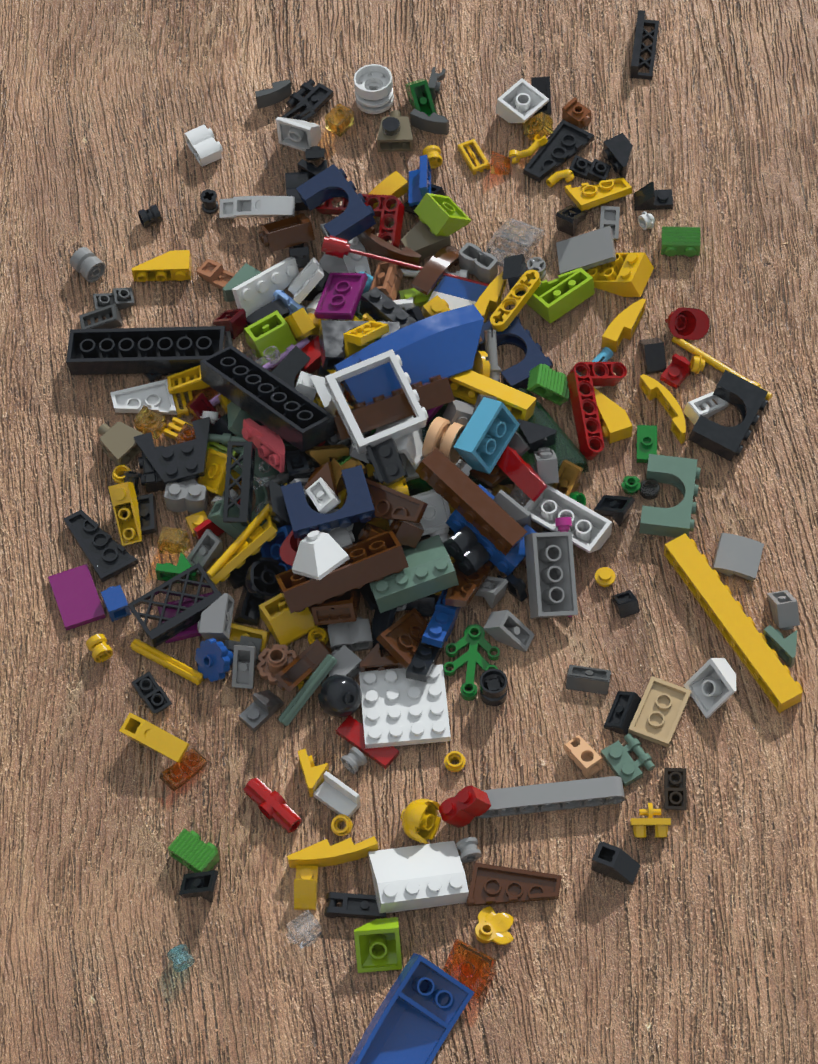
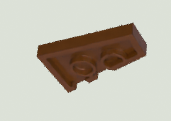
(403, 636)

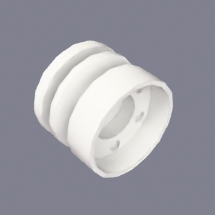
(373, 89)

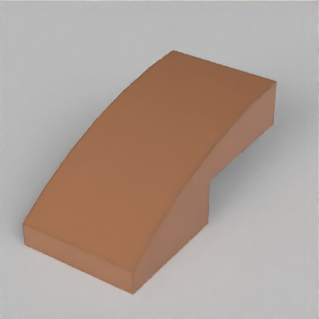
(214, 273)

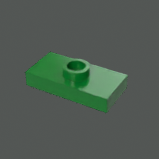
(646, 442)

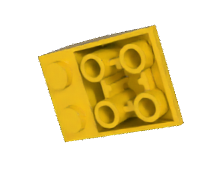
(624, 276)

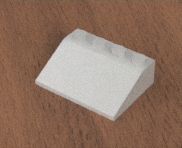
(418, 877)

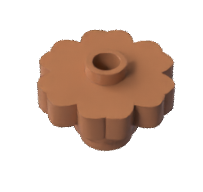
(273, 661)

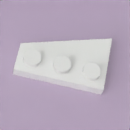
(153, 395)

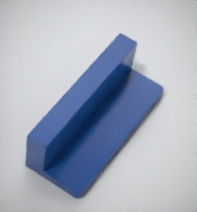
(419, 182)

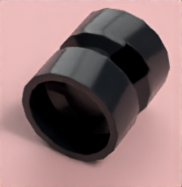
(493, 687)

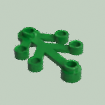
(471, 657)

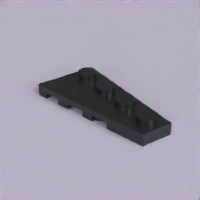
(561, 146)

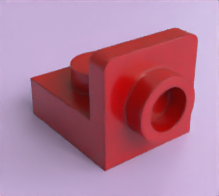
(676, 371)

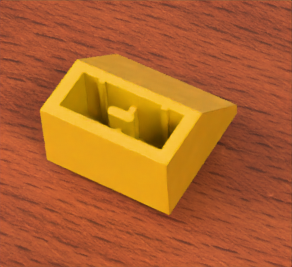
(283, 625)

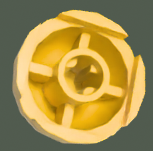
(421, 820)

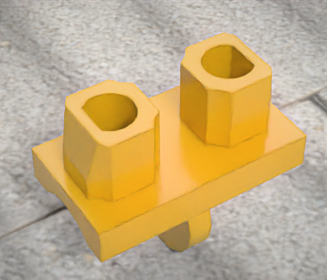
(639, 824)

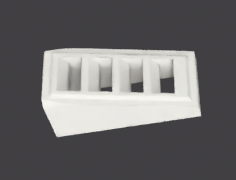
(693, 410)

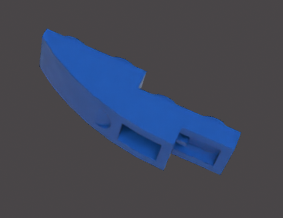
(441, 622)

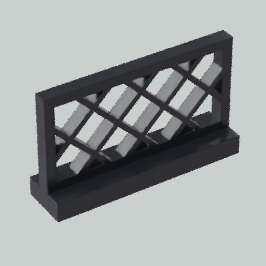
(182, 620)

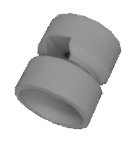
(87, 264)

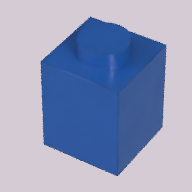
(115, 603)

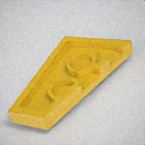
(593, 195)

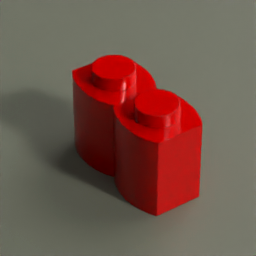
(464, 806)

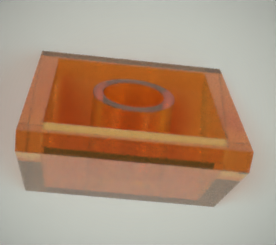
(470, 967)

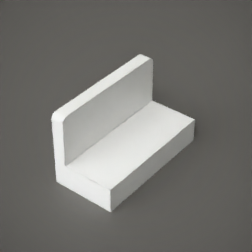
(337, 796)

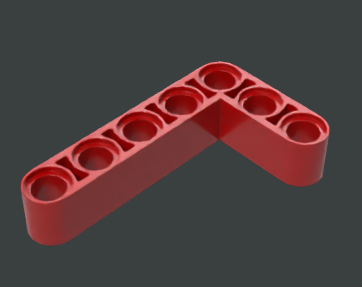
(382, 210)
(587, 401)

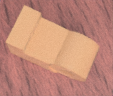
(584, 756)

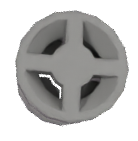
(537, 264)
(353, 760)
(468, 849)

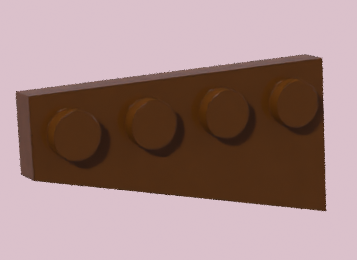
(394, 505)
(510, 885)

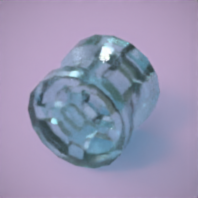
(180, 957)

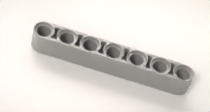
(554, 796)

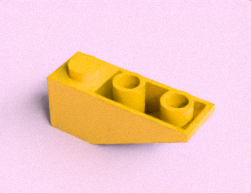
(166, 267)
(613, 419)
(126, 512)
(153, 737)

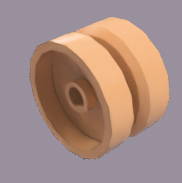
(442, 436)

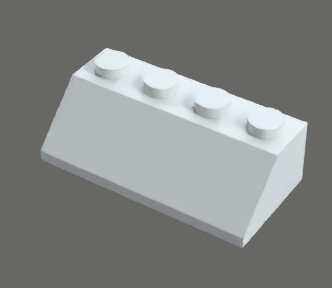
(587, 528)

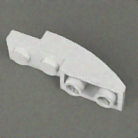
(257, 207)

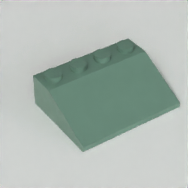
(428, 573)

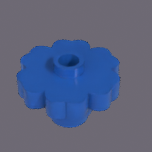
(213, 659)

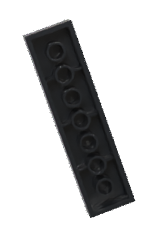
(142, 349)
(267, 398)

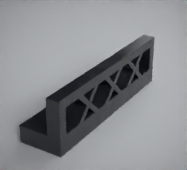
(638, 44)
(246, 486)

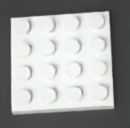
(403, 709)

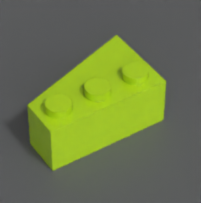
(561, 295)

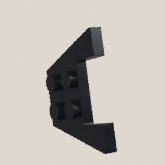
(181, 460)

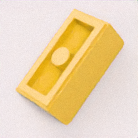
(238, 630)

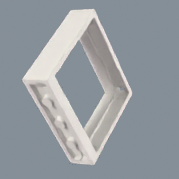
(346, 415)

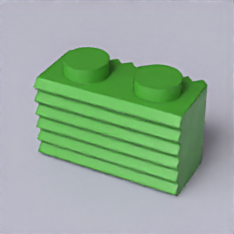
(680, 241)
(549, 384)
(193, 852)

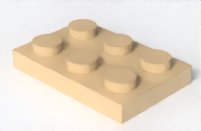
(659, 711)

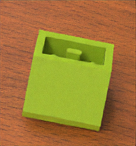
(269, 332)

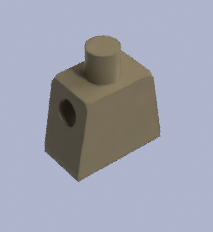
(397, 143)
(119, 442)

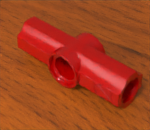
(272, 805)

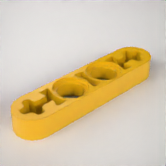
(512, 299)

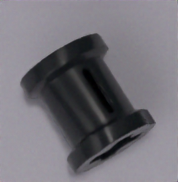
(209, 201)
(131, 476)

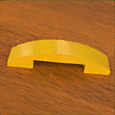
(654, 389)

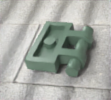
(621, 762)

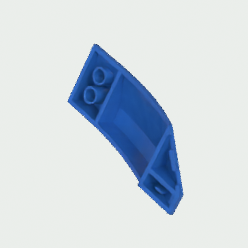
(427, 348)
(413, 1016)

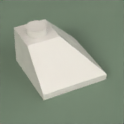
(520, 102)
(297, 133)
(318, 555)
(712, 685)

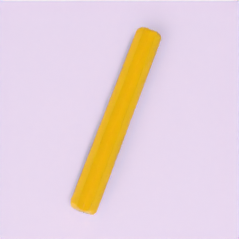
(167, 661)

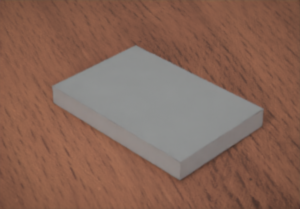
(586, 250)

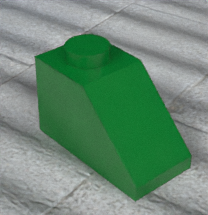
(420, 96)

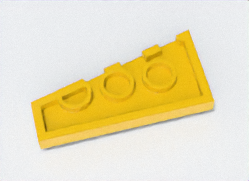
(249, 547)

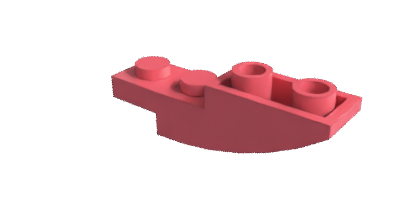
(268, 443)

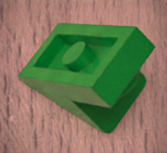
(167, 570)

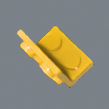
(363, 336)

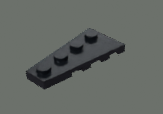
(100, 549)

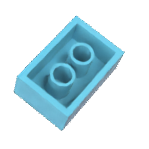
(486, 435)

